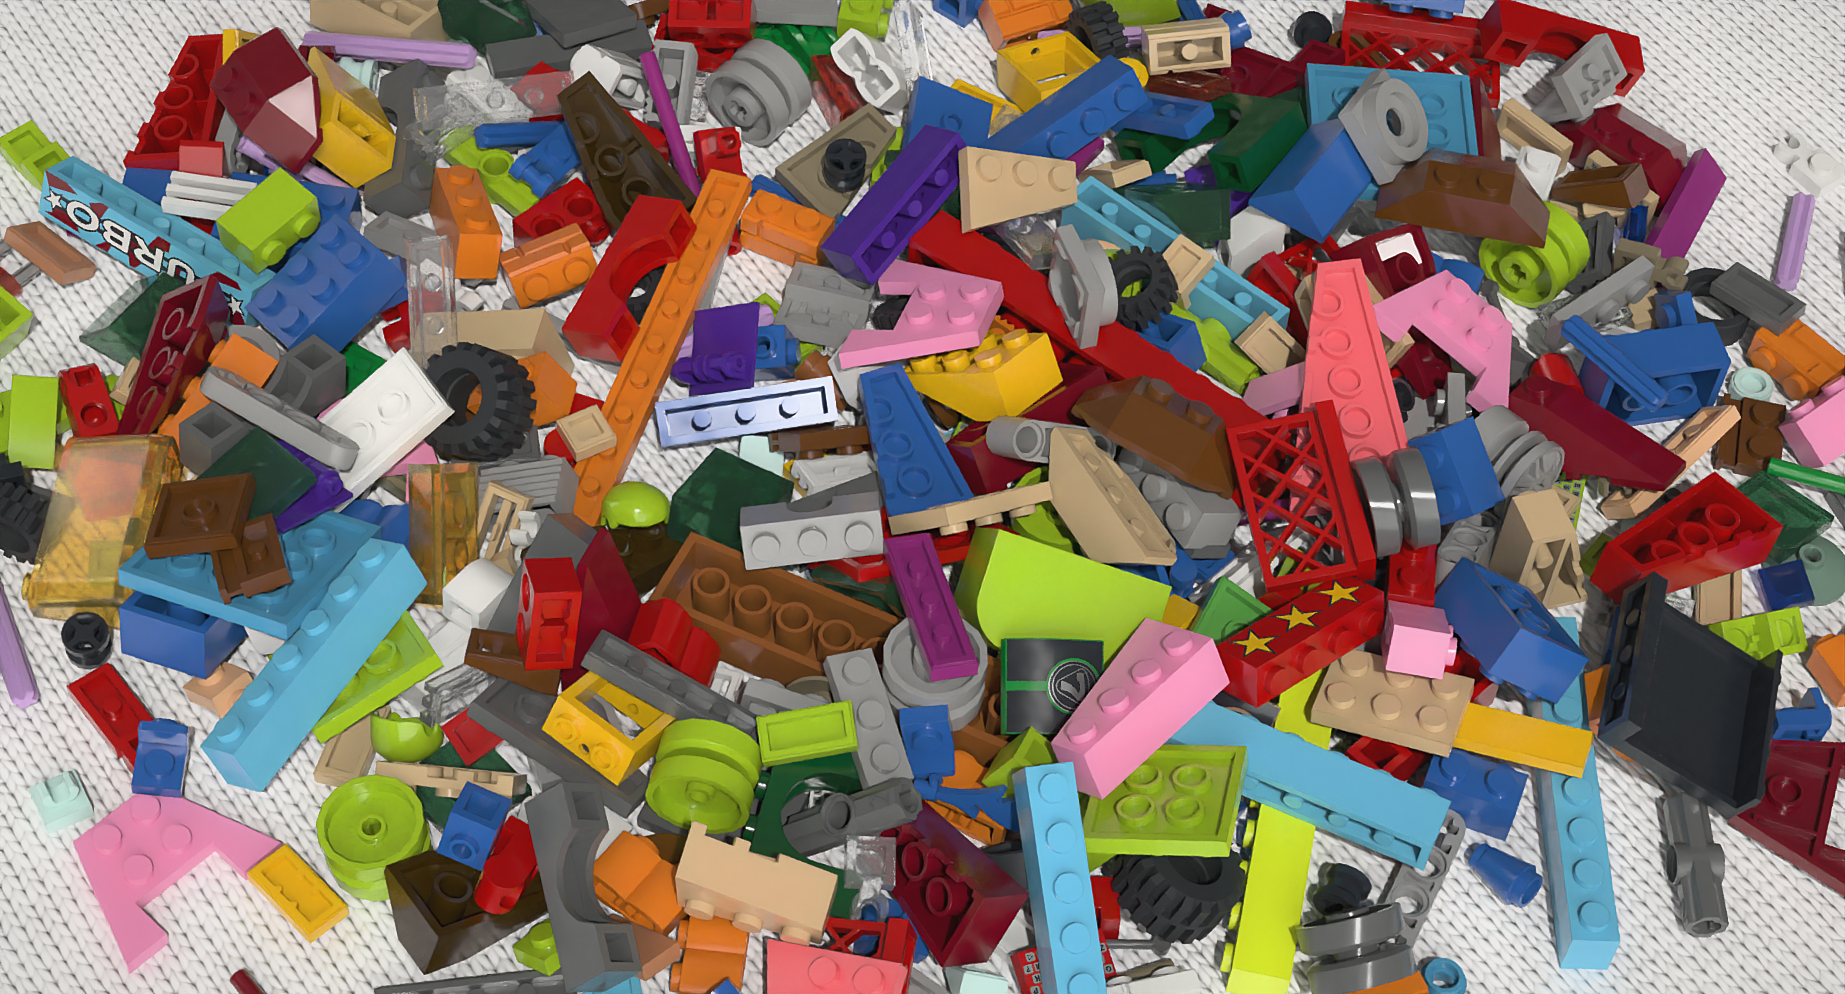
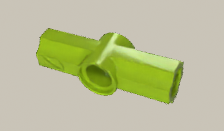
(493, 172)
(1224, 359)

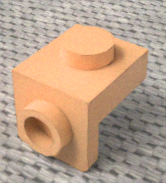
(219, 689)

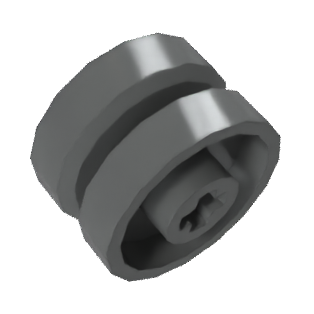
(1398, 501)
(1354, 941)

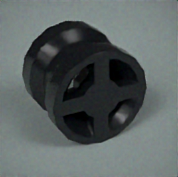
(852, 158)
(87, 629)
(1343, 889)

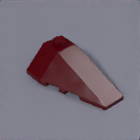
(1393, 263)
(178, 346)
(1593, 437)

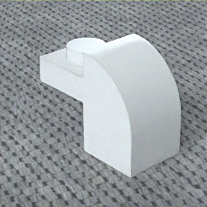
(475, 594)

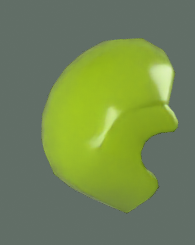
(634, 505)
(404, 738)

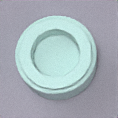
(1751, 383)

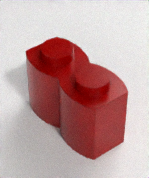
(670, 636)

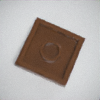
(200, 515)

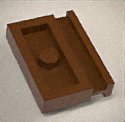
(1751, 439)
(811, 442)
(254, 566)

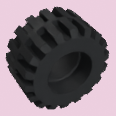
(503, 406)
(1178, 893)

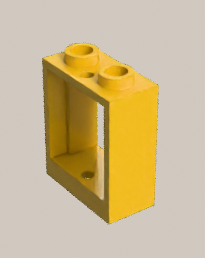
(1055, 55)
(609, 749)

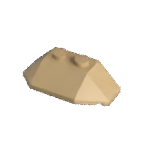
(1104, 504)

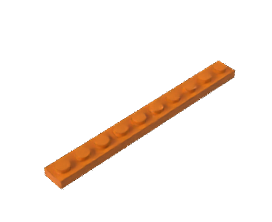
(661, 338)

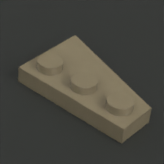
(804, 170)

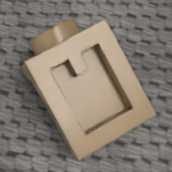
(1189, 267)

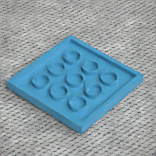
(1442, 95)
(315, 557)

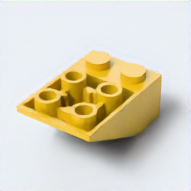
(355, 129)
(991, 378)

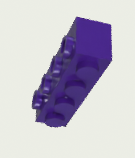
(896, 206)

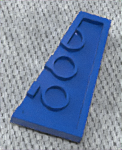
(906, 446)

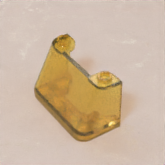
(97, 522)

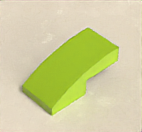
(31, 152)
(33, 421)
(1765, 633)

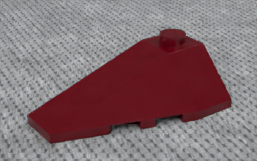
(606, 602)

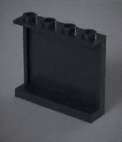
(1689, 702)

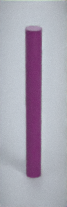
(669, 121)

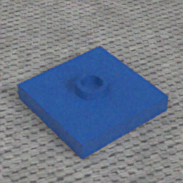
(947, 109)

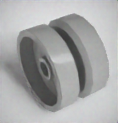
(759, 91)
(910, 686)

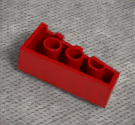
(184, 109)
(1689, 540)

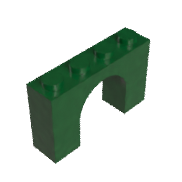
(1254, 140)
(779, 787)

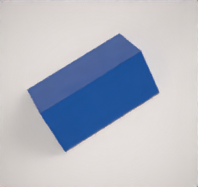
(1315, 181)

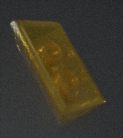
(442, 523)

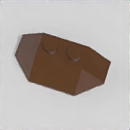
(1466, 197)
(1163, 429)

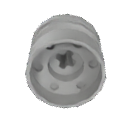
(1518, 457)

